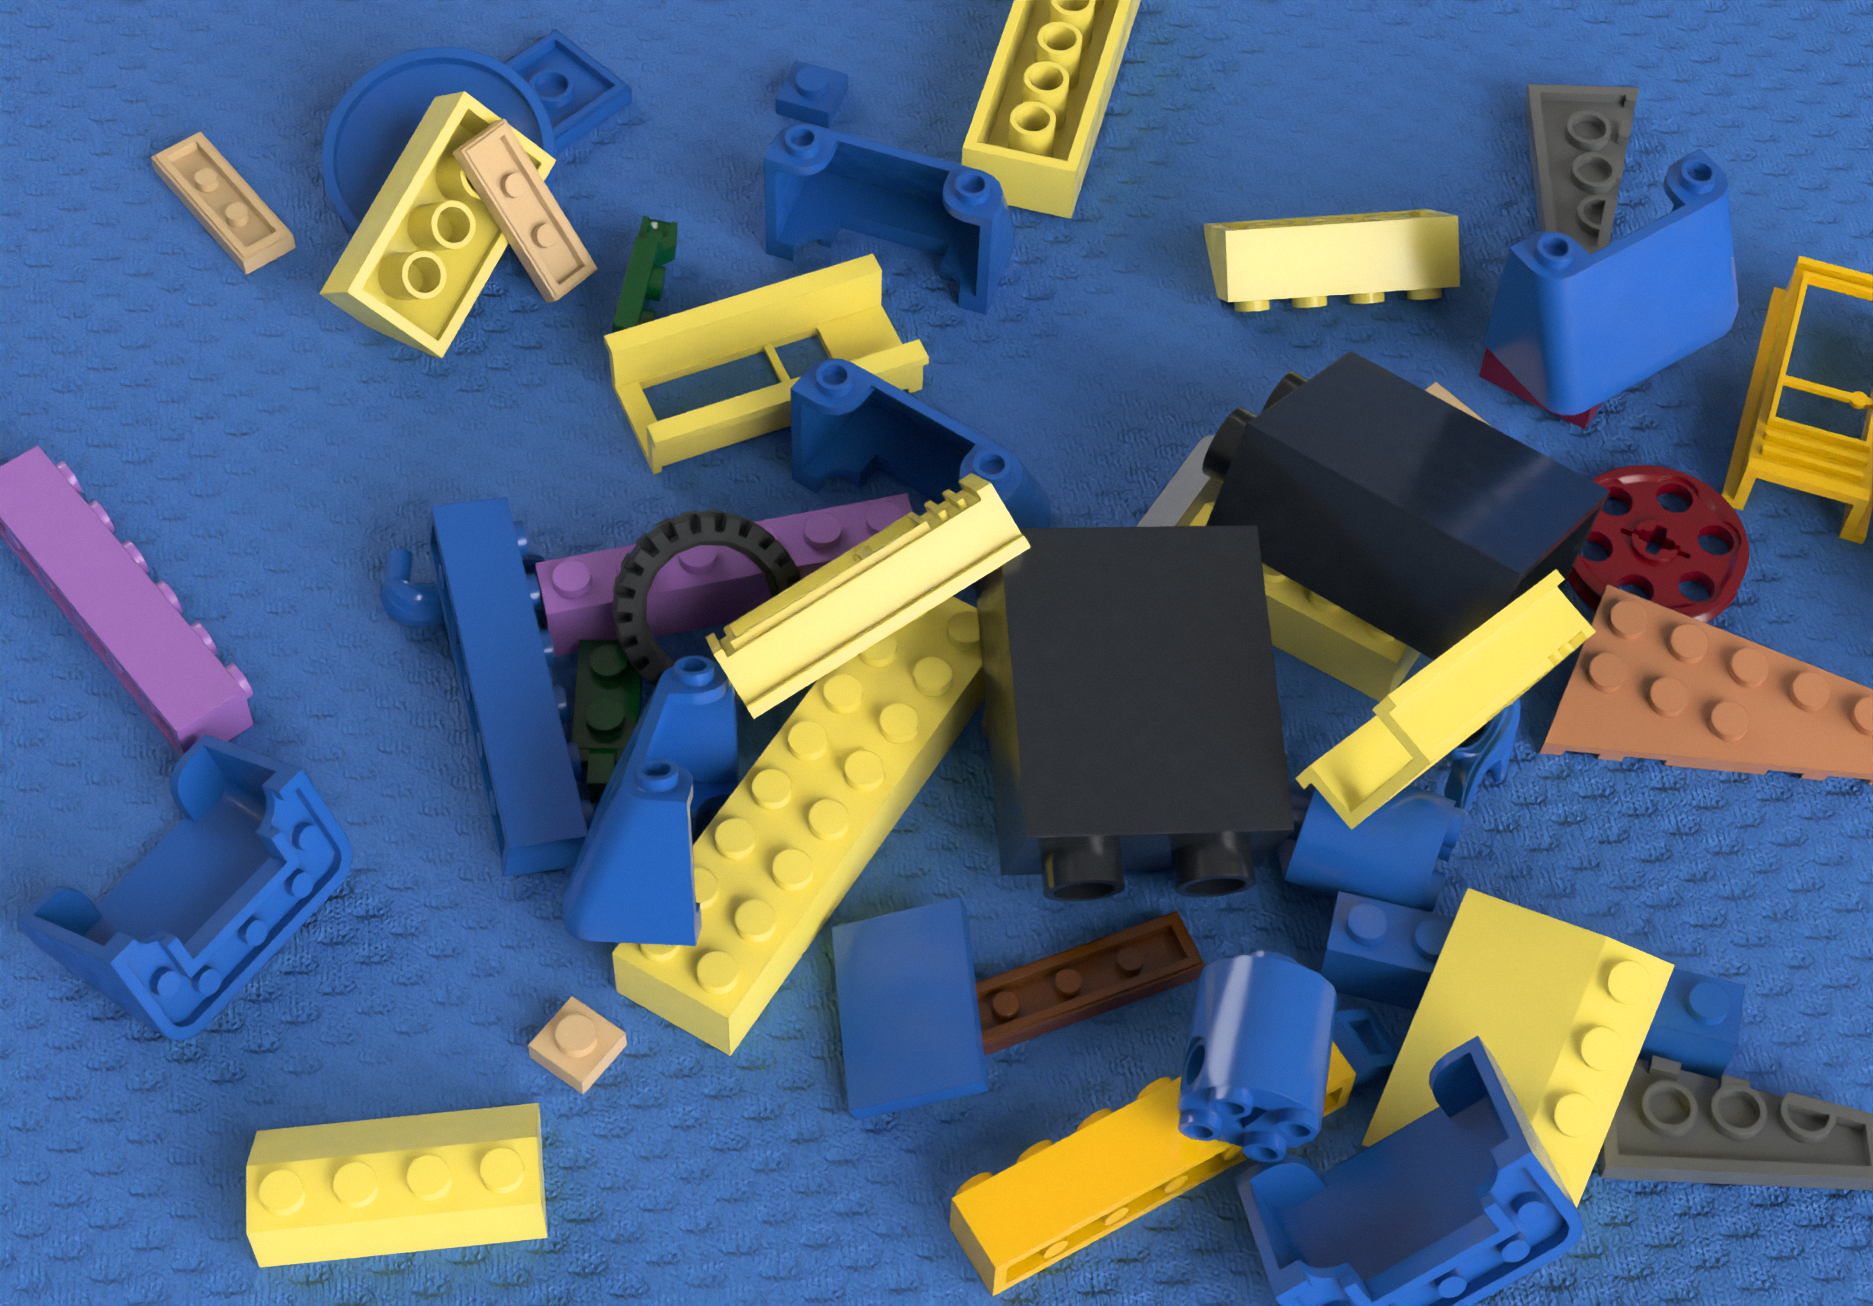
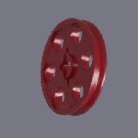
(1677, 534)

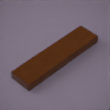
(1086, 981)

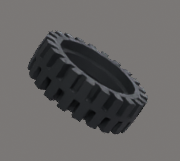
(659, 547)

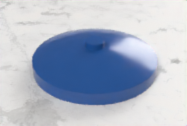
(389, 103)

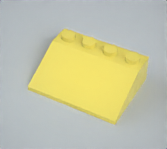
(1553, 1010)

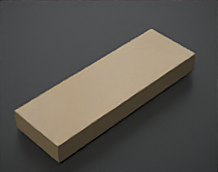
(223, 202)
(525, 210)

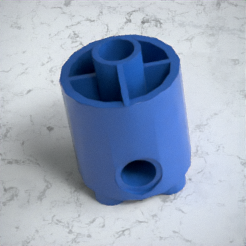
(1382, 857)
(1257, 1054)

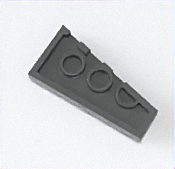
(1578, 156)
(1727, 1133)

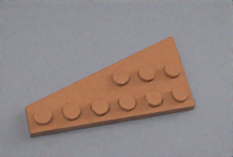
(1706, 699)

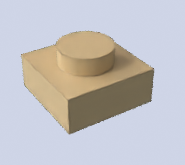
(577, 1045)

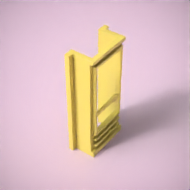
(833, 303)
(866, 594)
(1449, 701)

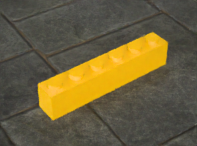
(1094, 1182)

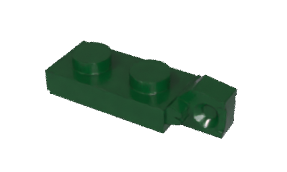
(645, 273)
(604, 709)

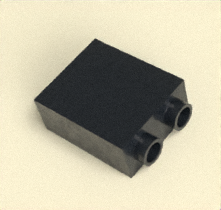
(1397, 502)
(1133, 709)

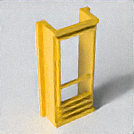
(1793, 451)

